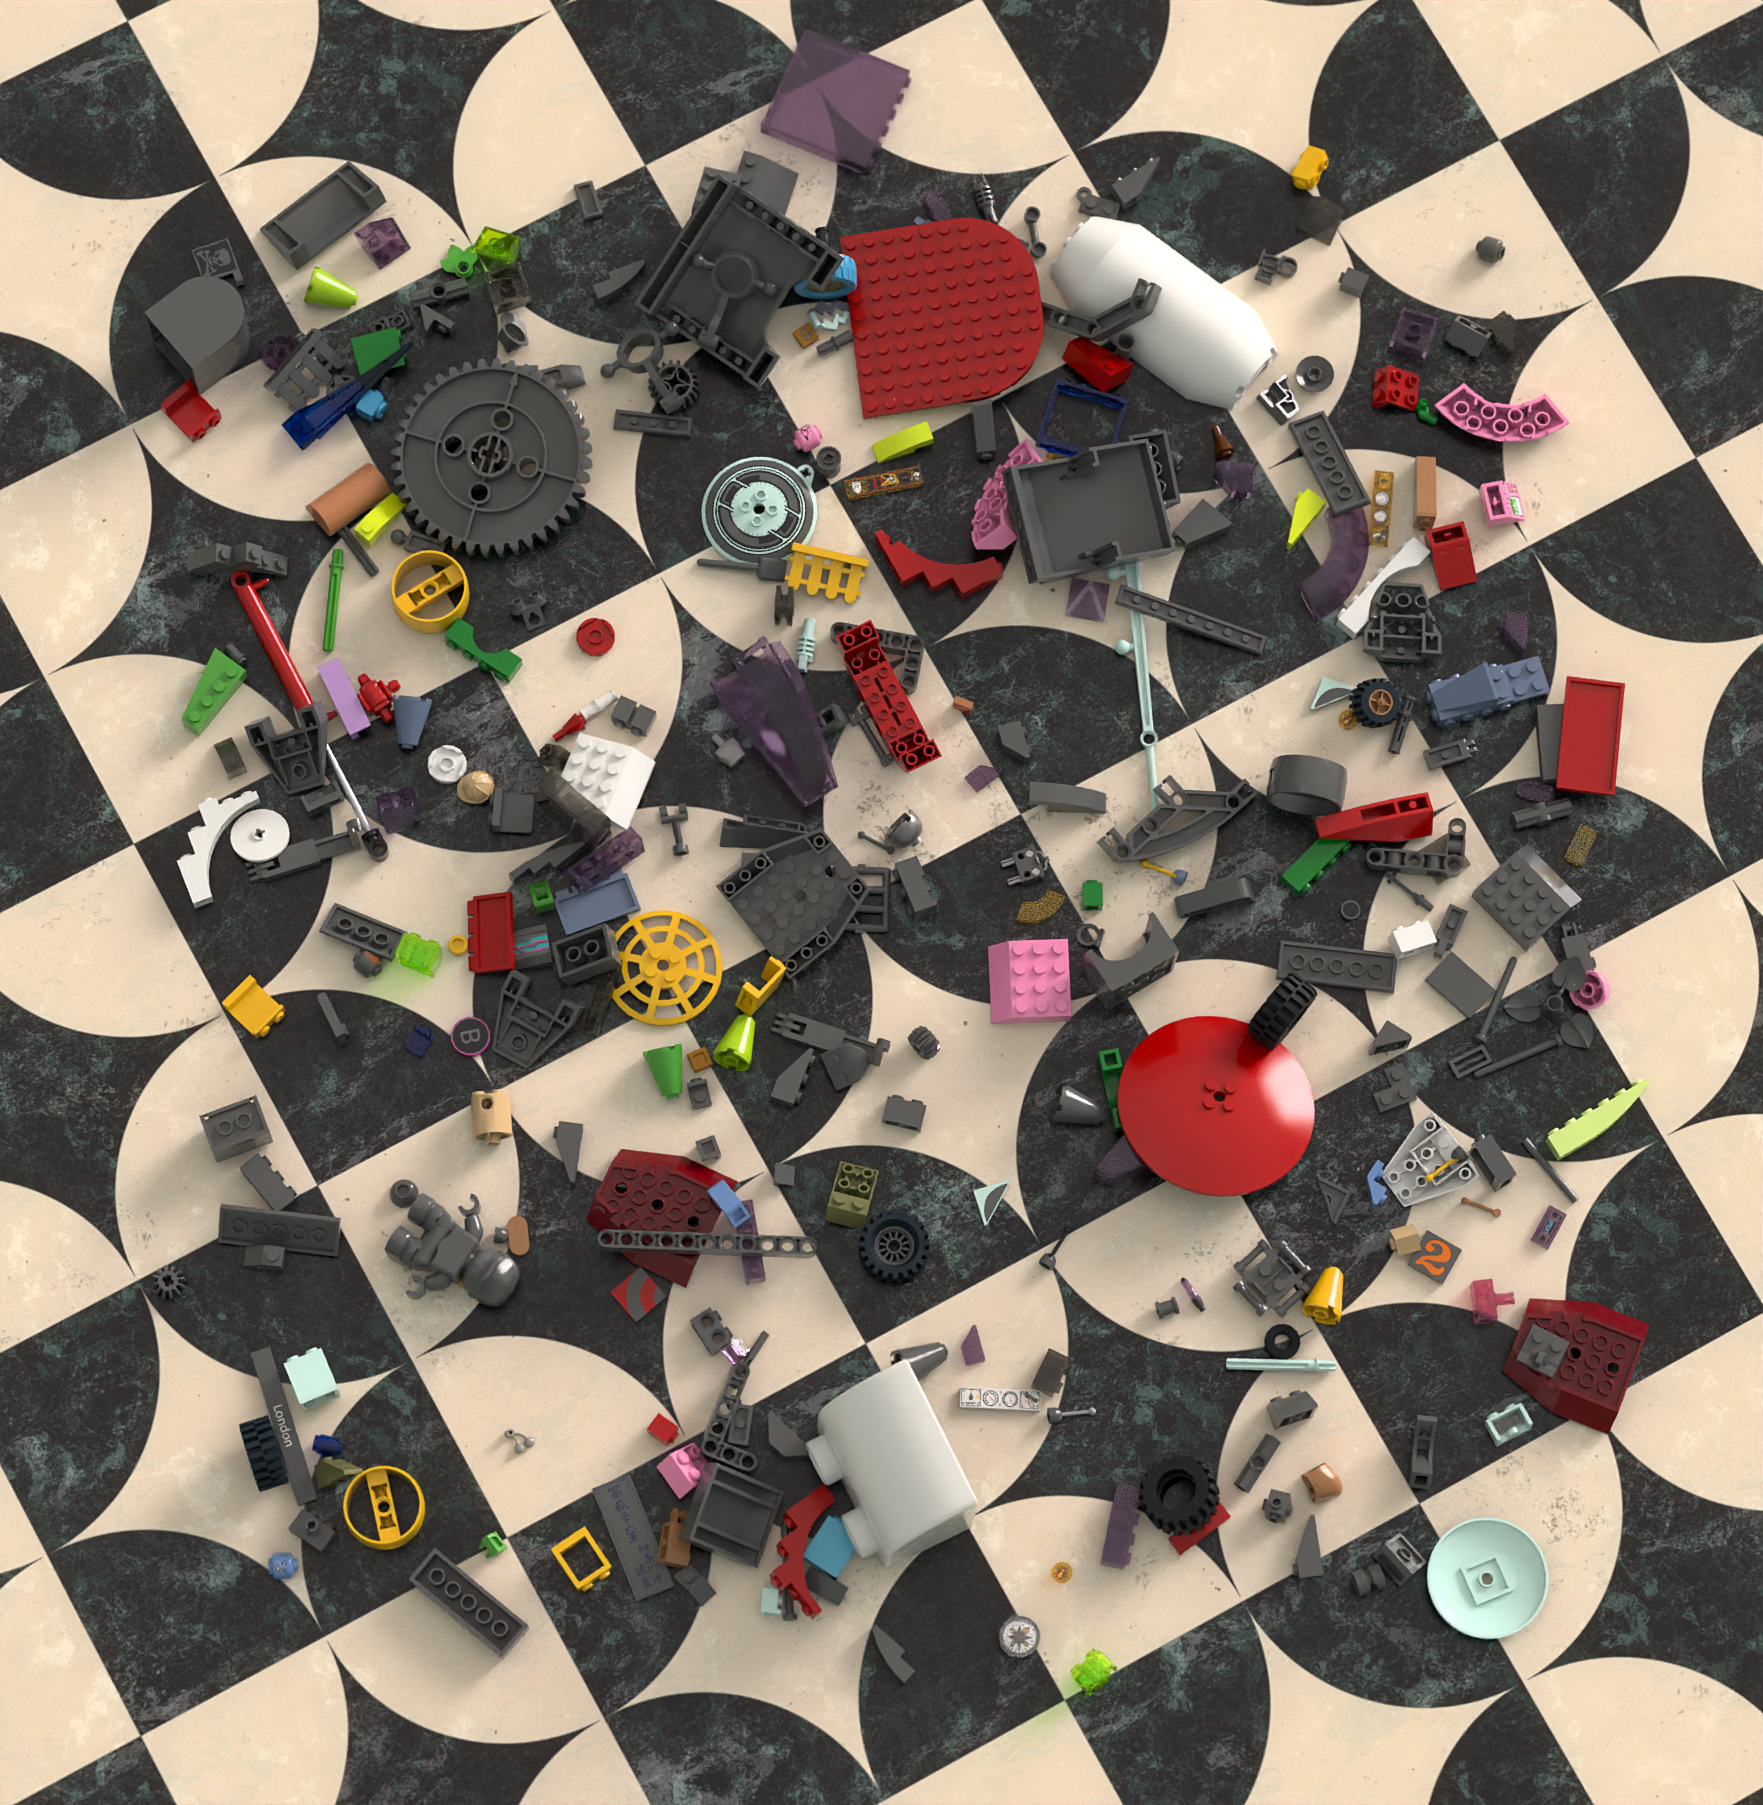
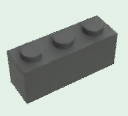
(268, 1183)

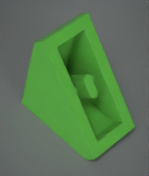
(541, 897)

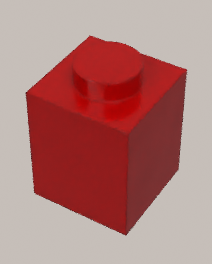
(663, 1430)

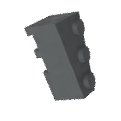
(914, 889)

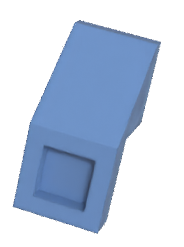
(1375, 1190)
(729, 1203)

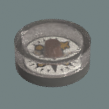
(1019, 1637)

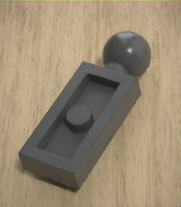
(416, 541)

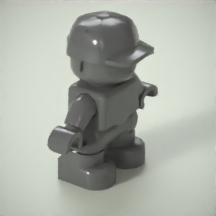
(452, 1254)

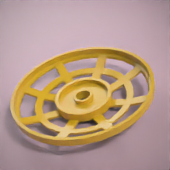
(671, 977)

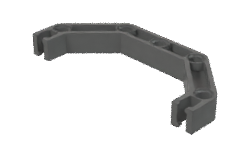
(1109, 321)

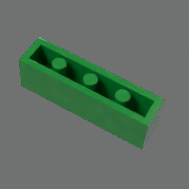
(1312, 863)

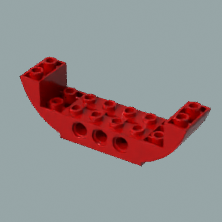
(885, 698)

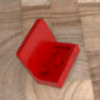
(1395, 388)

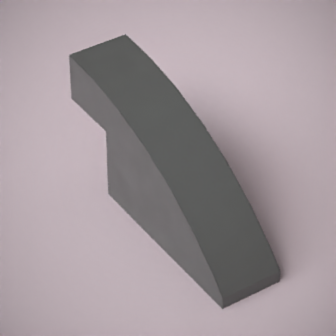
(1066, 798)

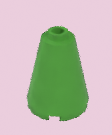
(666, 1069)

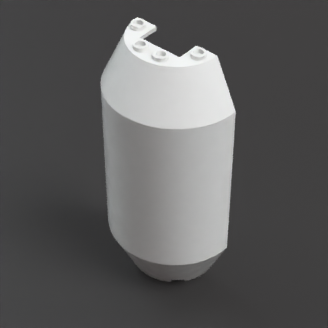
(1199, 333)

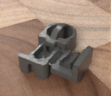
(1272, 263)

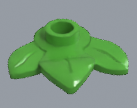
(458, 259)

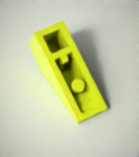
(1306, 510)
(379, 520)

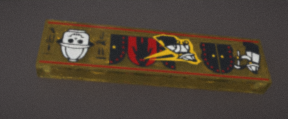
(883, 482)

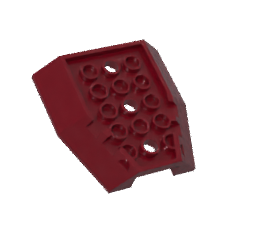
(664, 1178)
(1581, 1386)

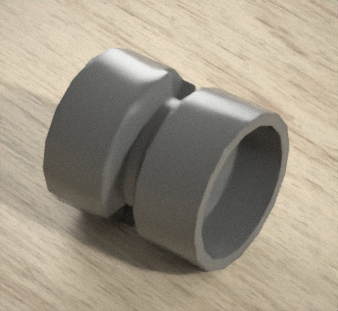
(828, 462)
(1368, 1579)

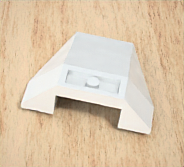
(1421, 1154)

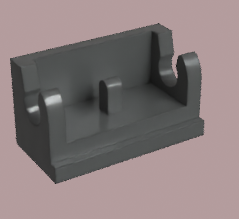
(322, 798)

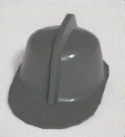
(513, 332)

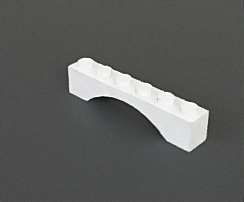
(1409, 559)

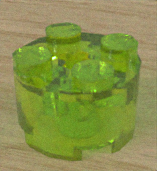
(1093, 1671)

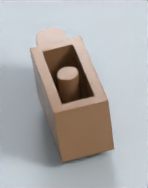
(672, 1550)

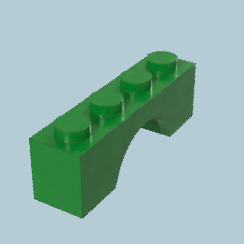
(503, 664)
(1111, 1071)

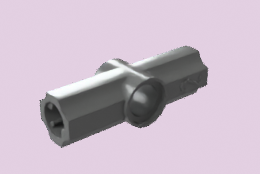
(427, 296)
(1542, 813)
(1250, 1473)

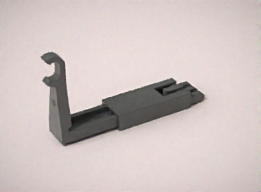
(307, 854)
(826, 1037)

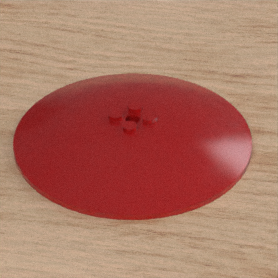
(1206, 1143)

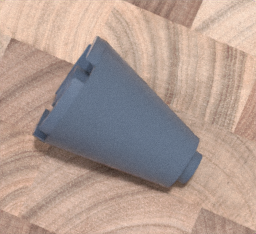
(410, 718)

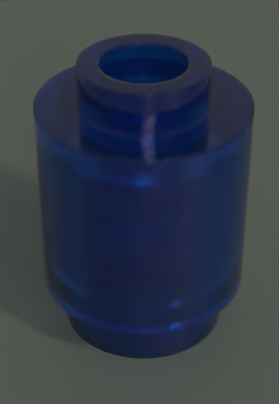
(327, 1445)

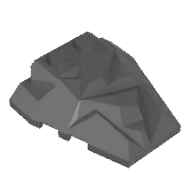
(1402, 625)

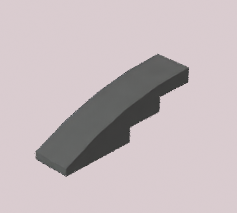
(554, 858)

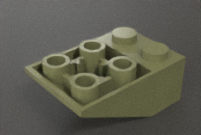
(851, 1195)

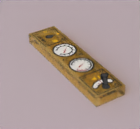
(1381, 508)

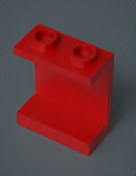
(190, 411)

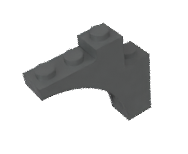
(243, 557)

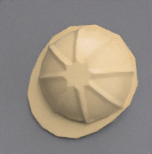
(476, 787)

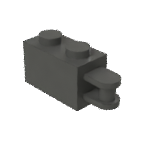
(1576, 946)

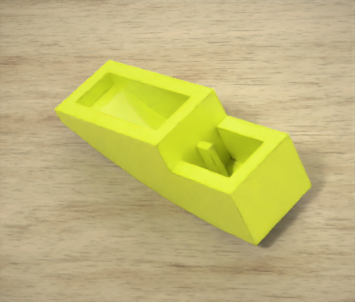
(903, 442)

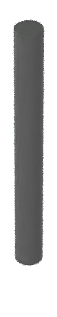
(1550, 1170)

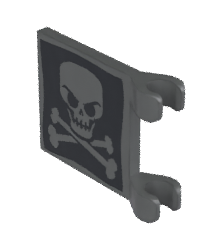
(218, 261)

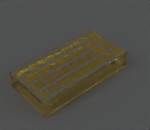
(1580, 845)

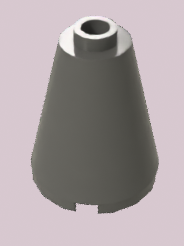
(1075, 1107)
(922, 1358)

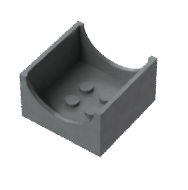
(1123, 978)

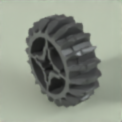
(681, 387)

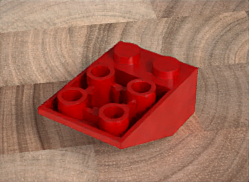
(1451, 555)

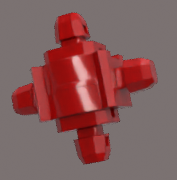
(377, 697)

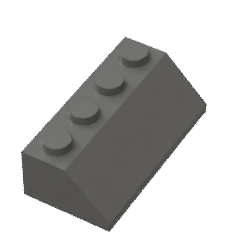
(1163, 460)

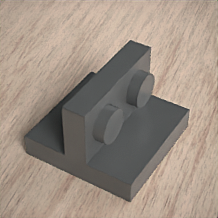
(1399, 1559)

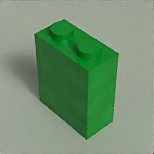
(375, 348)

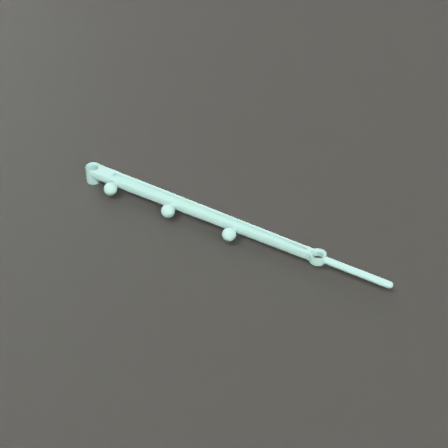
(1122, 647)

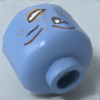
(282, 1565)

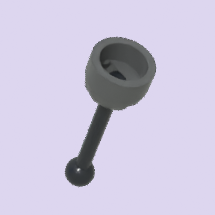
(1048, 1260)

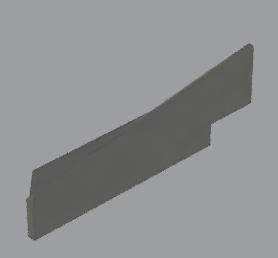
(758, 832)

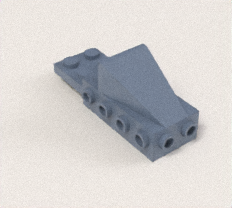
(1485, 690)

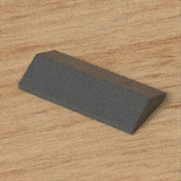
(362, 931)

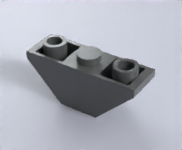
(784, 1439)

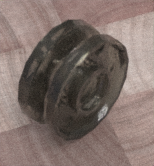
(784, 605)

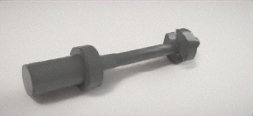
(1419, 899)

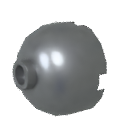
(905, 831)

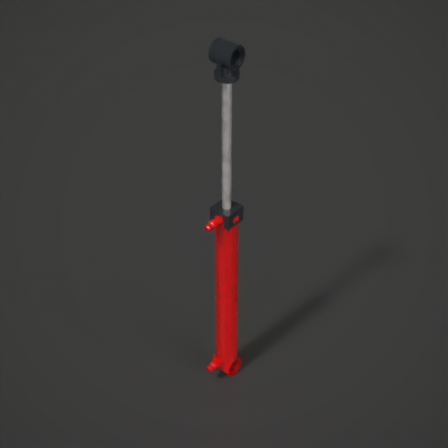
(297, 691)

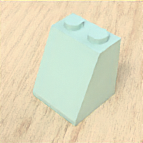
(311, 1378)

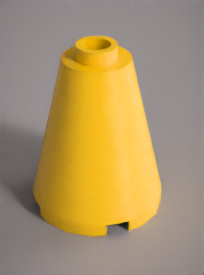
(1326, 1297)

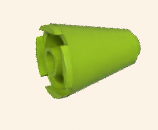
(329, 291)
(736, 1044)

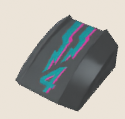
(531, 948)

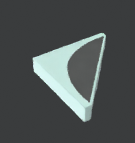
(1330, 692)
(989, 1198)

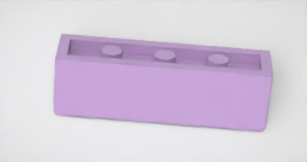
(344, 697)

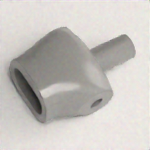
(728, 751)

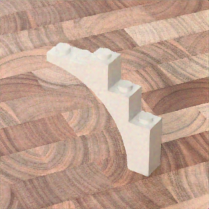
(203, 840)

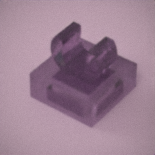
(735, 1351)

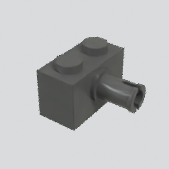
(312, 1530)

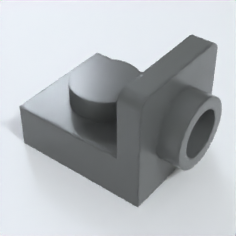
(699, 1093)

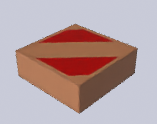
(963, 705)

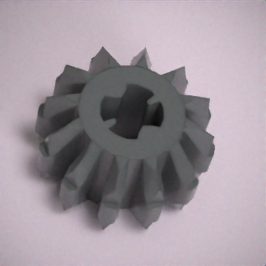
(924, 1042)
(176, 1279)

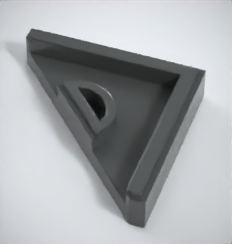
(1334, 1198)

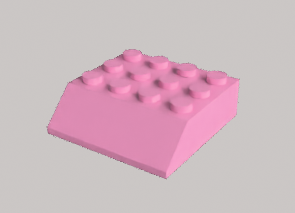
(1029, 981)

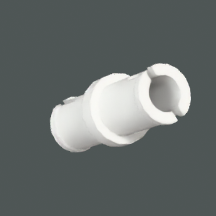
(598, 705)

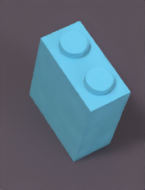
(830, 1548)

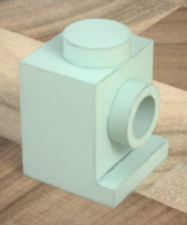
(771, 1601)

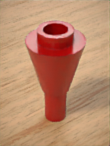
(573, 725)

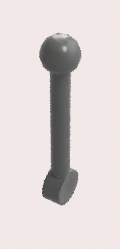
(890, 850)

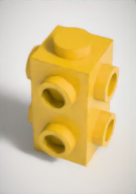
(1309, 168)

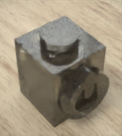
(554, 757)

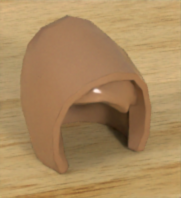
(1322, 1483)

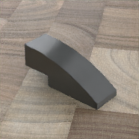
(618, 282)
(892, 1654)

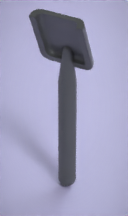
(768, 568)

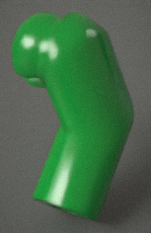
(1423, 412)

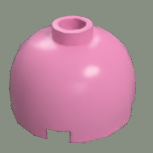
(1593, 993)

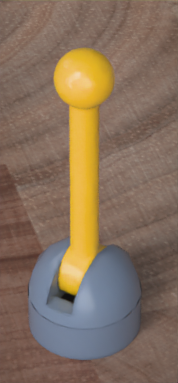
(1178, 876)

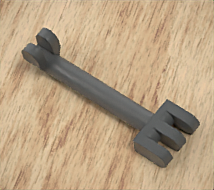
(860, 719)

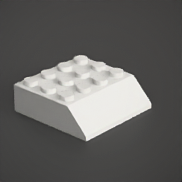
(609, 776)

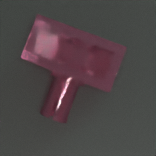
(1486, 1301)

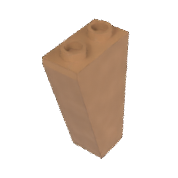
(1424, 493)

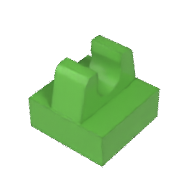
(493, 1544)

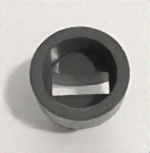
(500, 1235)

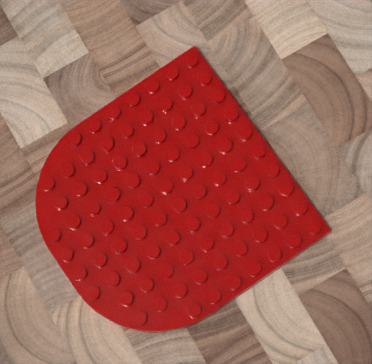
(941, 314)

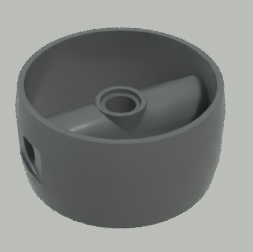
(1306, 785)

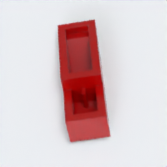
(1185, 1542)

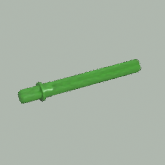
(332, 603)

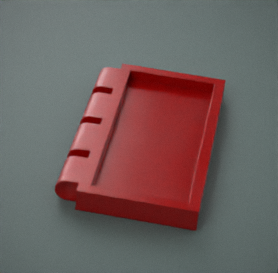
(492, 933)

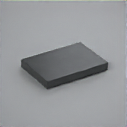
(1460, 985)

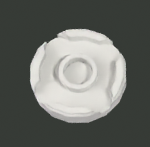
(447, 764)

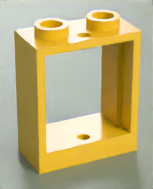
(570, 1542)

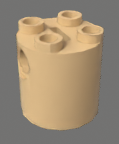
(491, 1116)

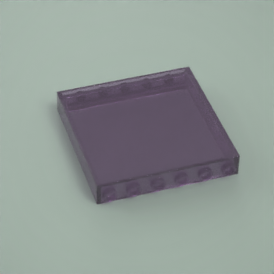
(836, 101)

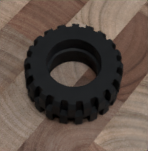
(1282, 1010)
(1194, 1513)

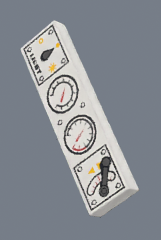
(1000, 1399)

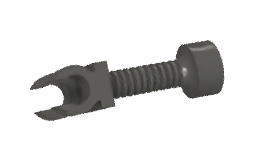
(680, 848)

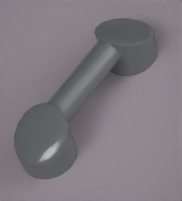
(1031, 217)

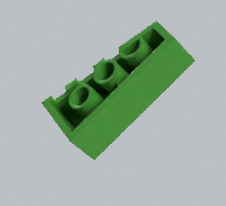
(215, 688)

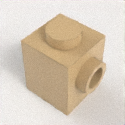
(1404, 1240)

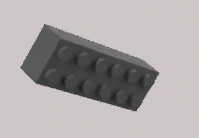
(468, 1603)

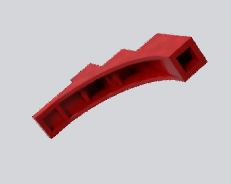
(791, 1547)

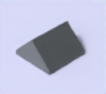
(1390, 1039)

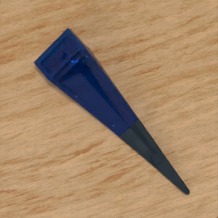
(322, 415)

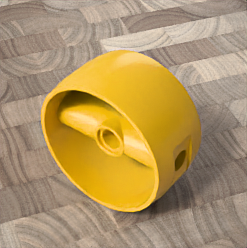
(417, 598)
(381, 1493)

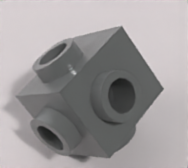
(1277, 1506)

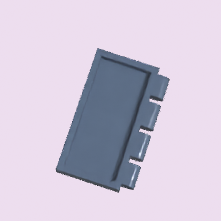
(598, 905)

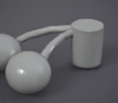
(519, 1448)

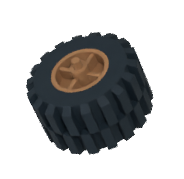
(1376, 702)

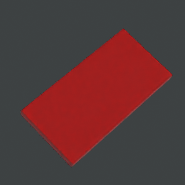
(1590, 736)

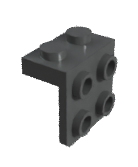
(511, 812)

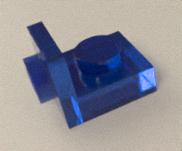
(419, 1040)

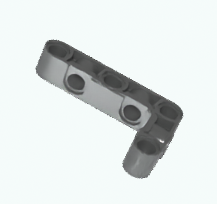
(1429, 863)

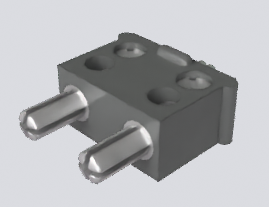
(1028, 865)

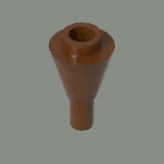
(1223, 448)

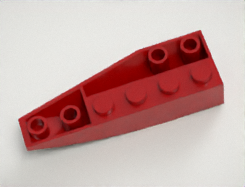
(1381, 821)

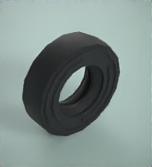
(1280, 1329)

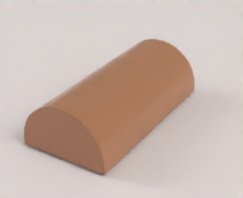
(349, 499)

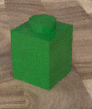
(1092, 895)

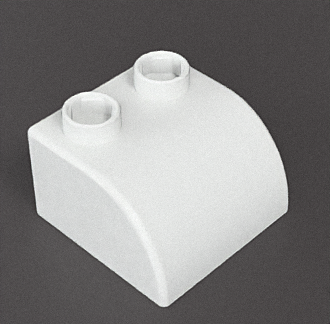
(892, 1466)

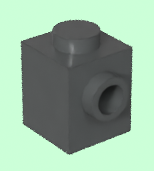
(1353, 282)

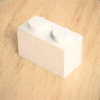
(1412, 939)

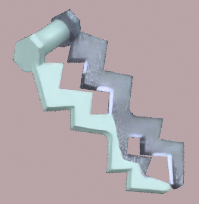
(821, 307)

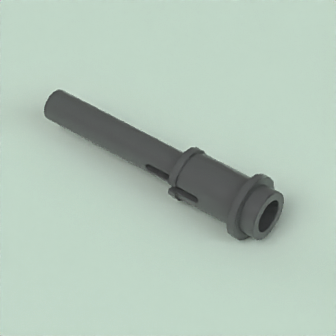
(739, 1371)

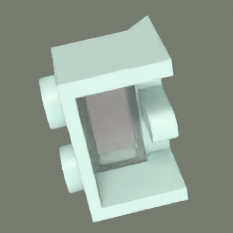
(1508, 1423)

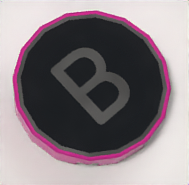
(470, 1036)

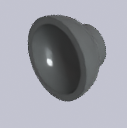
(403, 1193)

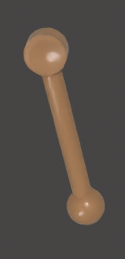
(1497, 1212)

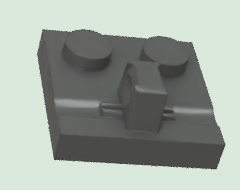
(1542, 1351)

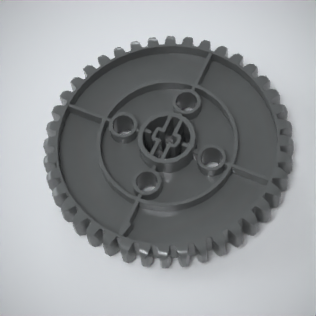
(465, 411)

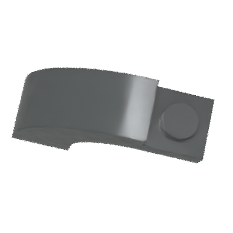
(1422, 1452)

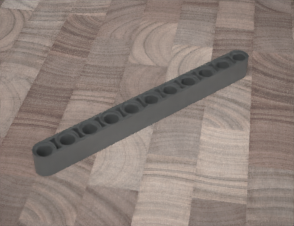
(716, 1238)

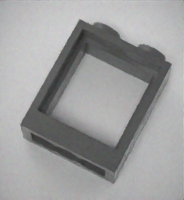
(1492, 1162)

